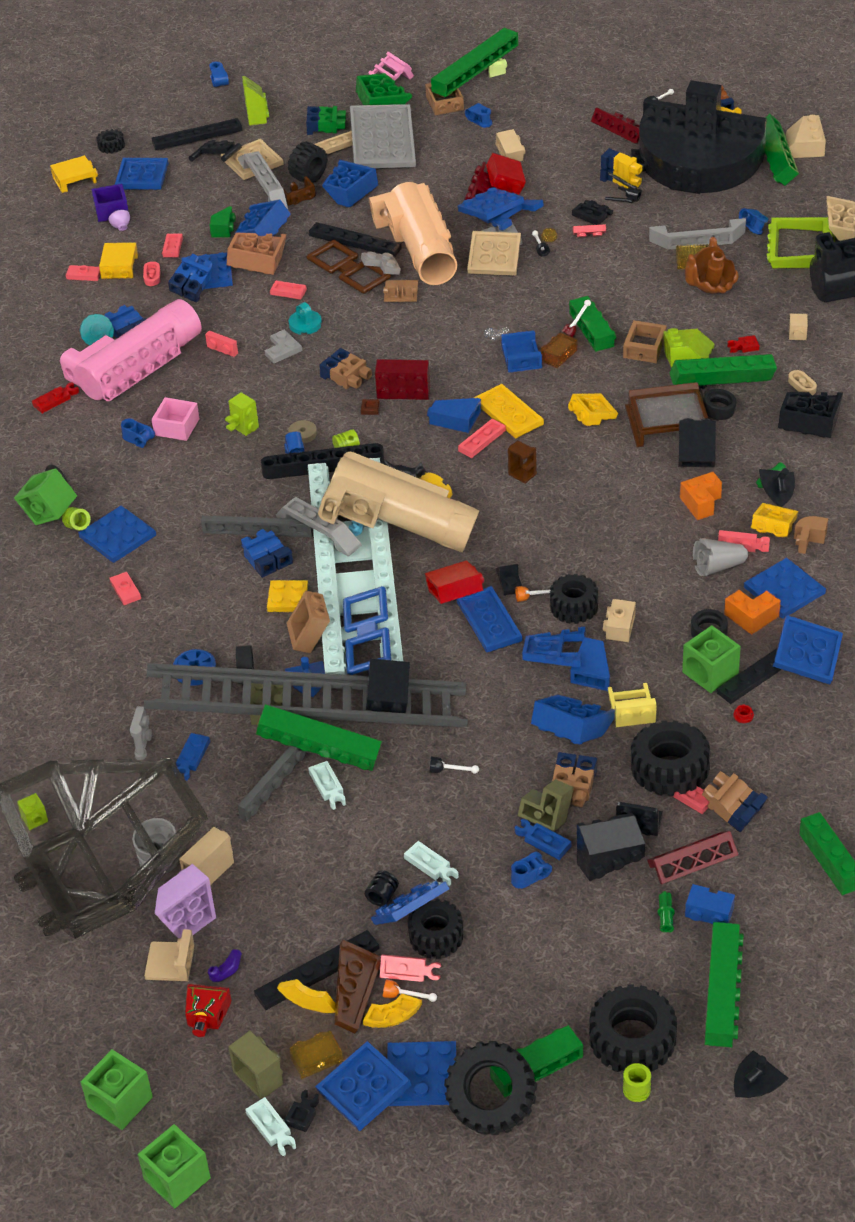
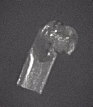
(495, 334)

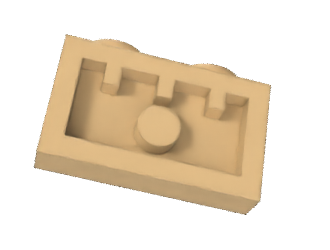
(171, 959)

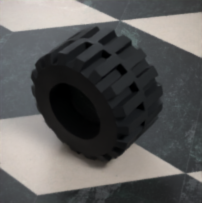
(307, 161)
(573, 598)
(435, 942)

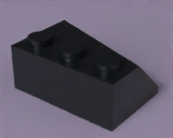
(810, 413)
(608, 845)

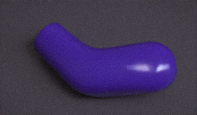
(227, 969)

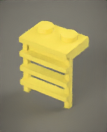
(634, 710)

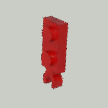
(55, 397)

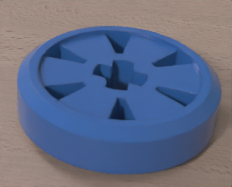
(195, 657)

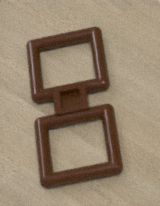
(347, 266)

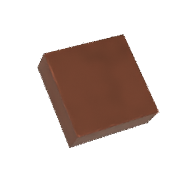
(370, 406)

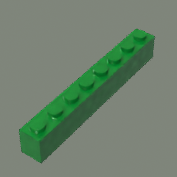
(474, 62)

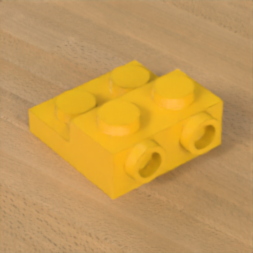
(591, 408)
(774, 520)

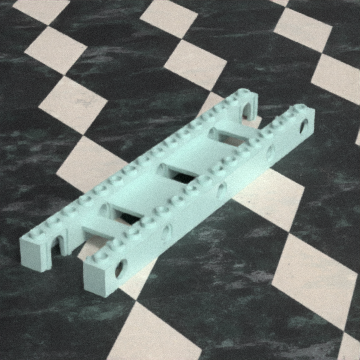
(341, 585)

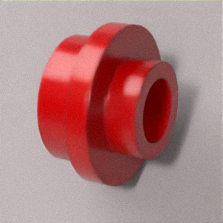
(743, 714)

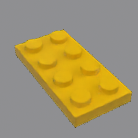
(509, 410)

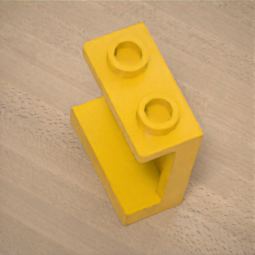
(73, 171)
(118, 260)

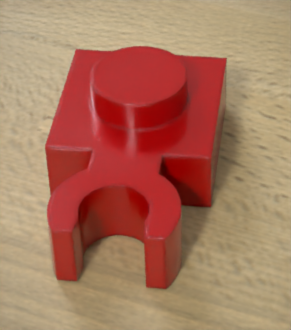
(746, 344)

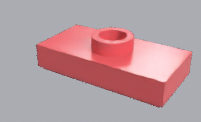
(172, 245)
(83, 272)
(288, 290)
(125, 588)

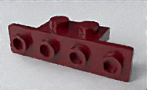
(617, 124)
(480, 182)

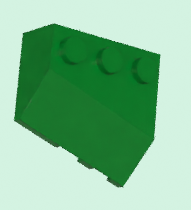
(380, 90)

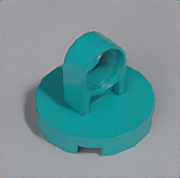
(304, 320)
(95, 327)

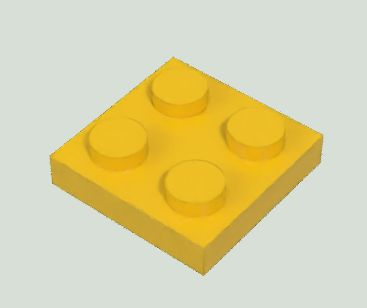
(285, 594)

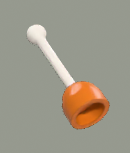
(523, 593)
(392, 989)

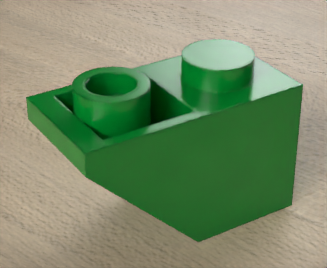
(222, 223)

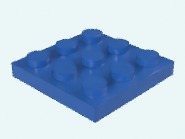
(142, 173)
(490, 203)
(220, 273)
(117, 534)
(787, 584)
(808, 649)
(407, 903)
(426, 1069)
(363, 1085)

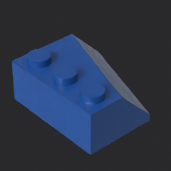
(350, 182)
(264, 218)
(571, 719)

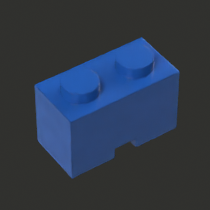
(709, 906)

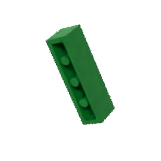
(592, 324)
(829, 852)
(544, 1057)

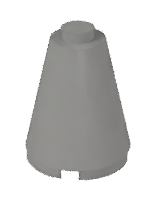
(717, 555)

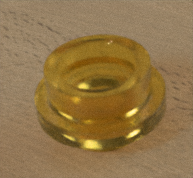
(549, 235)

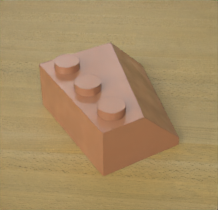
(256, 252)

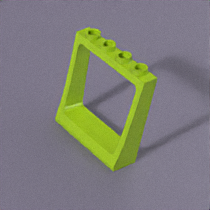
(807, 223)

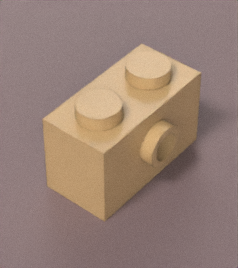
(509, 145)
(620, 620)

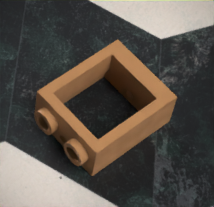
(442, 106)
(650, 353)
(308, 622)

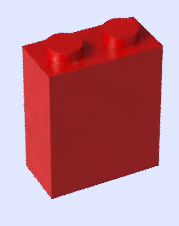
(505, 173)
(454, 581)

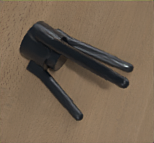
(632, 192)

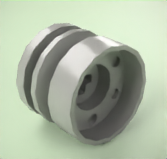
(160, 832)

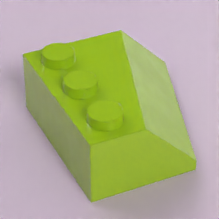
(255, 102)
(686, 345)

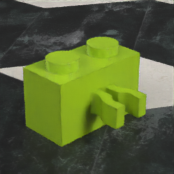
(242, 414)

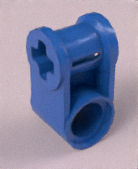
(218, 76)
(479, 115)
(754, 220)
(135, 432)
(293, 443)
(529, 870)

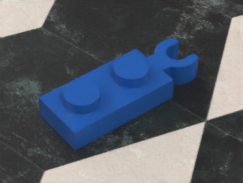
(192, 754)
(543, 839)

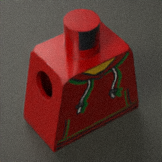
(206, 1007)

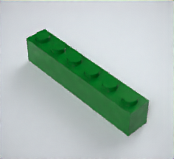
(778, 152)
(723, 370)
(318, 737)
(722, 985)

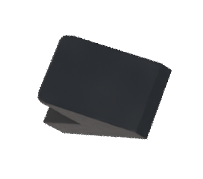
(509, 578)

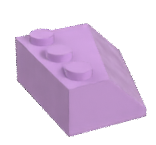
(186, 902)

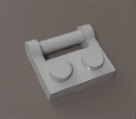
(140, 732)

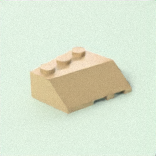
(806, 137)
(841, 217)

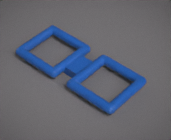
(366, 629)

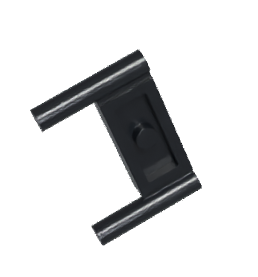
(212, 147)

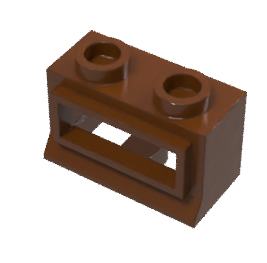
(298, 195)
(516, 468)

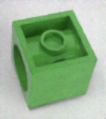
(45, 496)
(711, 659)
(116, 1089)
(174, 1166)

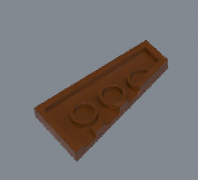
(354, 984)

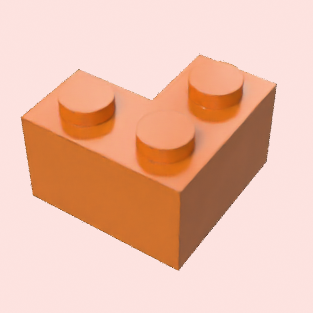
(700, 494)
(752, 613)

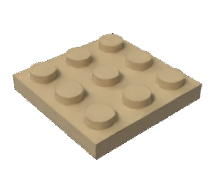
(271, 158)
(494, 253)

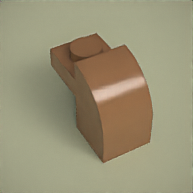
(810, 530)

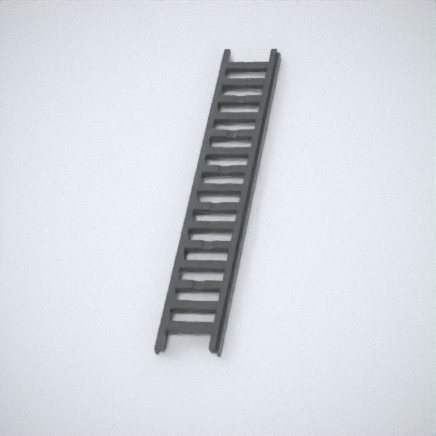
(307, 680)

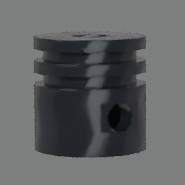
(381, 888)

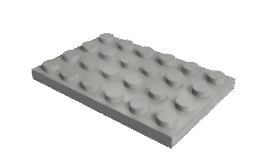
(382, 136)

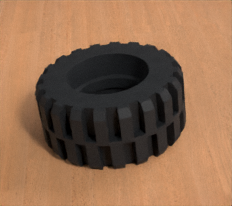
(670, 775)
(638, 1005)
(468, 1065)

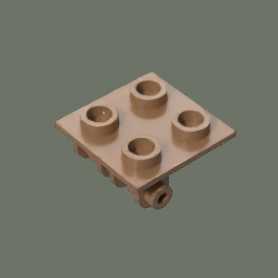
(400, 291)

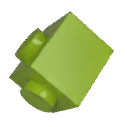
(32, 811)

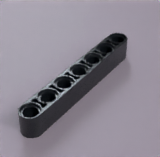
(297, 463)

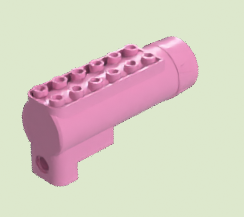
(118, 364)

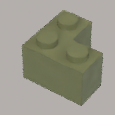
(549, 807)

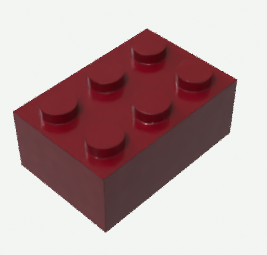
(402, 379)

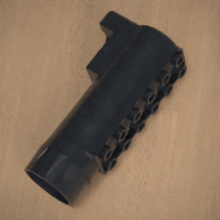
(833, 268)

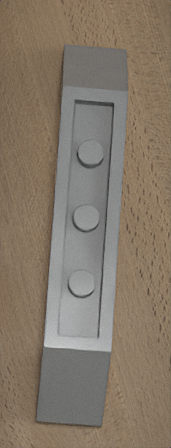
(264, 175)
(659, 235)
(341, 535)

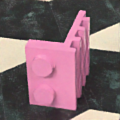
(396, 65)

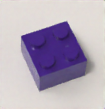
(108, 200)

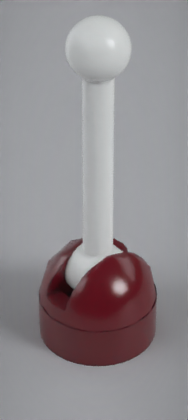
(570, 329)

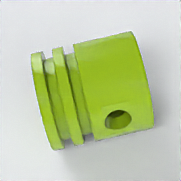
(345, 439)
(76, 518)
(637, 1082)

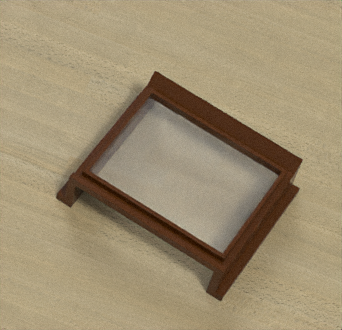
(661, 408)

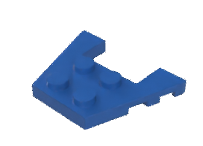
(502, 220)
(549, 648)

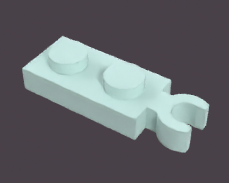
(327, 783)
(430, 862)
(270, 1125)

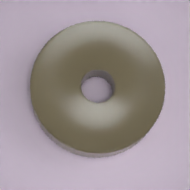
(306, 428)

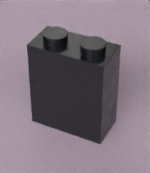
(697, 443)
(387, 686)

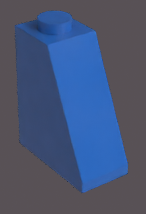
(455, 413)
(593, 667)

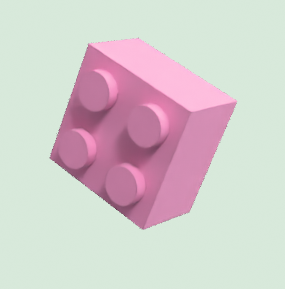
(175, 419)

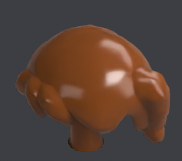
(711, 270)

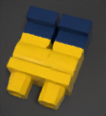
(621, 166)

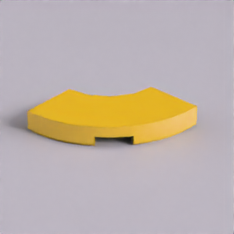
(306, 997)
(392, 1013)

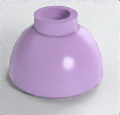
(119, 219)

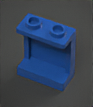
(521, 351)

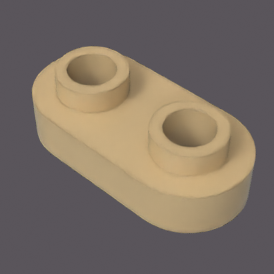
(802, 382)

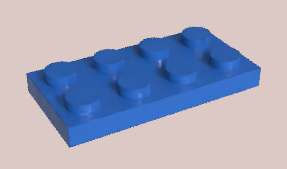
(489, 619)

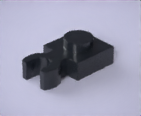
(302, 1113)

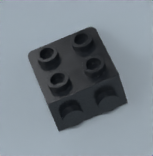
(647, 817)

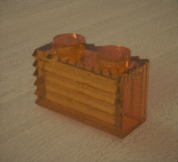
(558, 350)

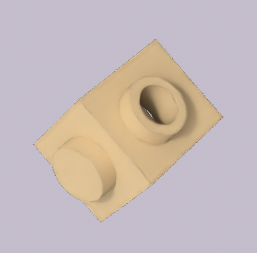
(798, 327)

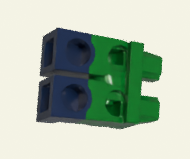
(325, 119)

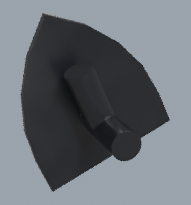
(778, 485)
(756, 1077)

